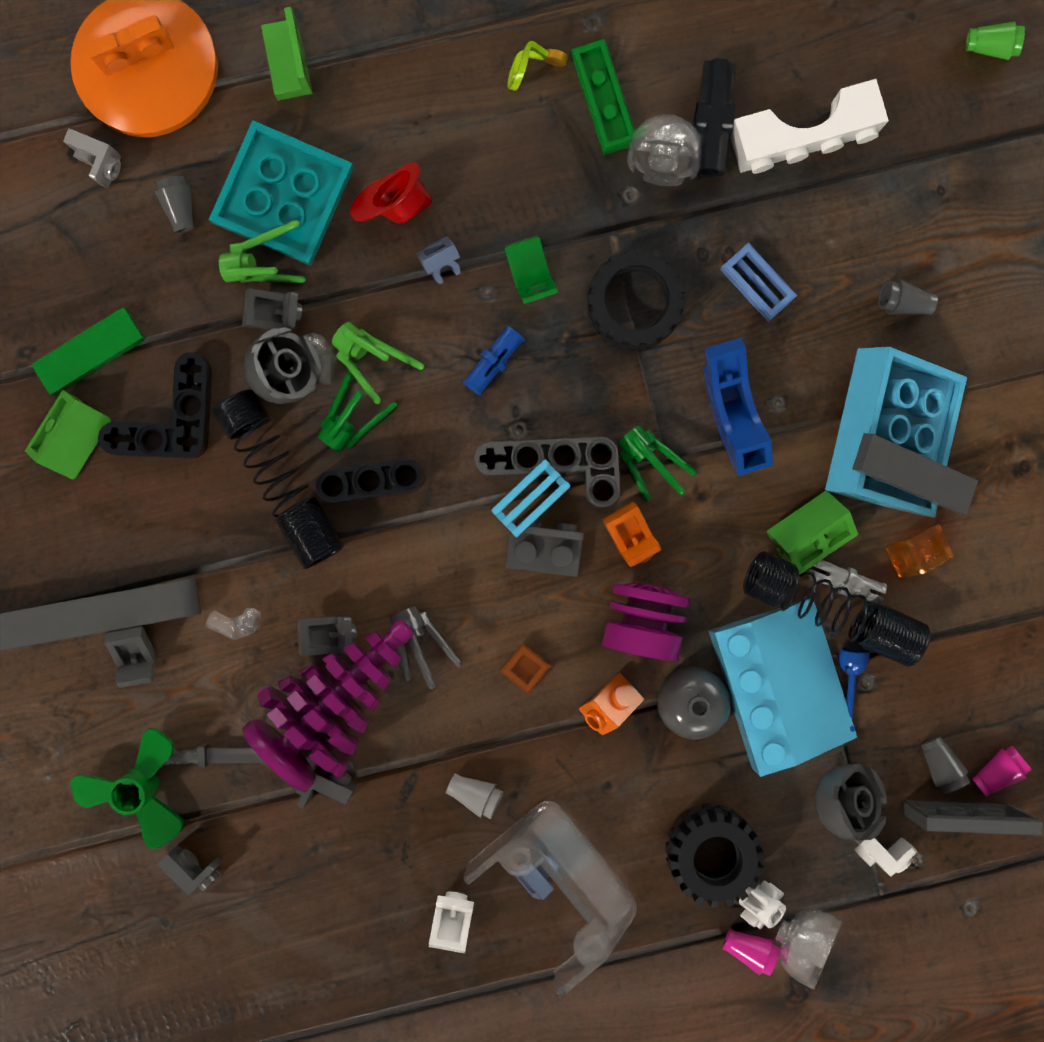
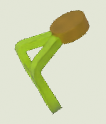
(551, 56)

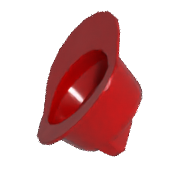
(394, 197)

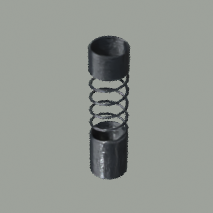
(303, 523)
(876, 625)

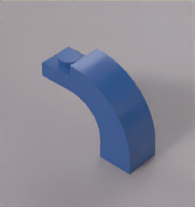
(734, 409)

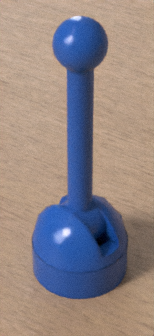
(853, 662)

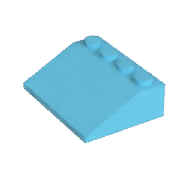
(900, 402)
(782, 687)

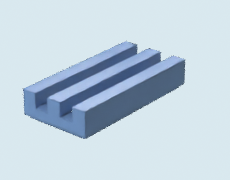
(747, 290)

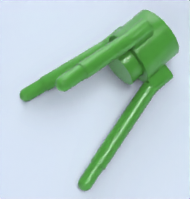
(242, 267)
(356, 343)

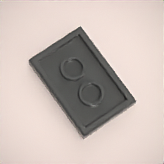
(971, 817)

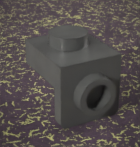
(271, 310)
(325, 635)
(132, 655)
(328, 784)

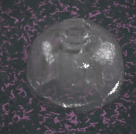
(665, 150)
(807, 944)

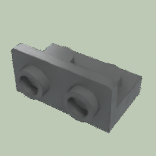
(546, 549)

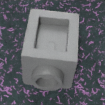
(101, 156)

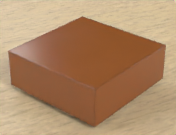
(525, 668)

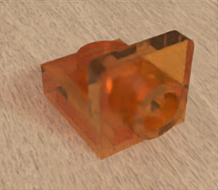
(920, 552)

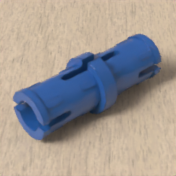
(493, 360)

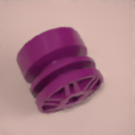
(646, 622)

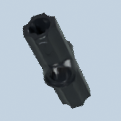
(715, 115)

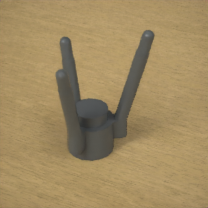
(416, 622)

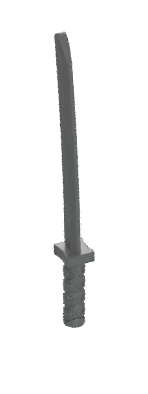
(204, 756)

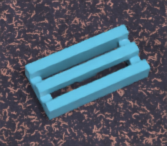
(553, 476)

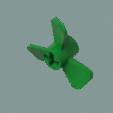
(156, 820)

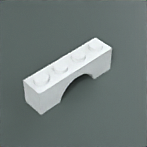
(764, 139)

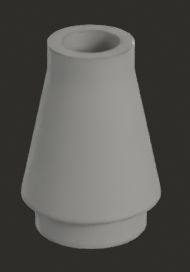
(476, 795)

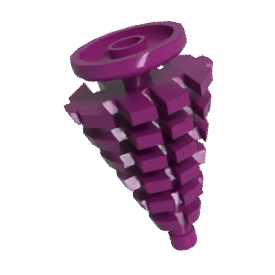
(316, 721)

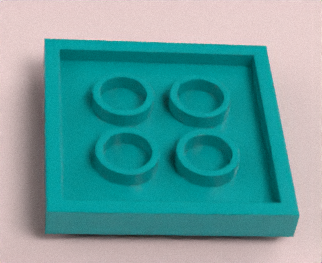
(278, 183)

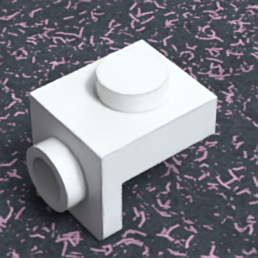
(892, 861)
(451, 922)

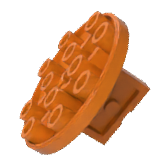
(144, 65)

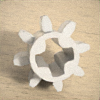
(763, 905)

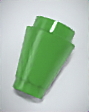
(997, 40)

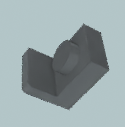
(185, 871)

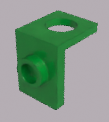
(530, 269)

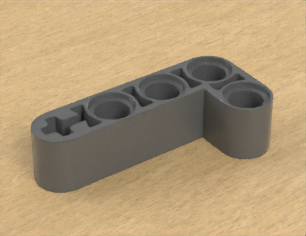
(545, 450)

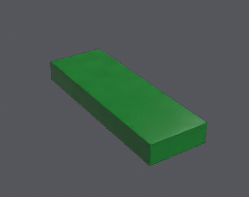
(603, 96)
(88, 352)

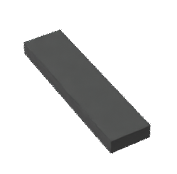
(914, 474)

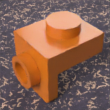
(631, 535)
(611, 705)

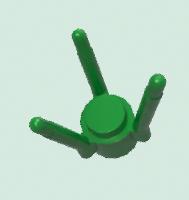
(337, 430)
(639, 445)

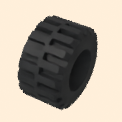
(728, 881)

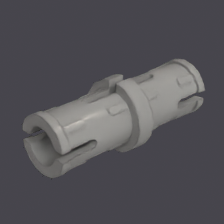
(850, 579)

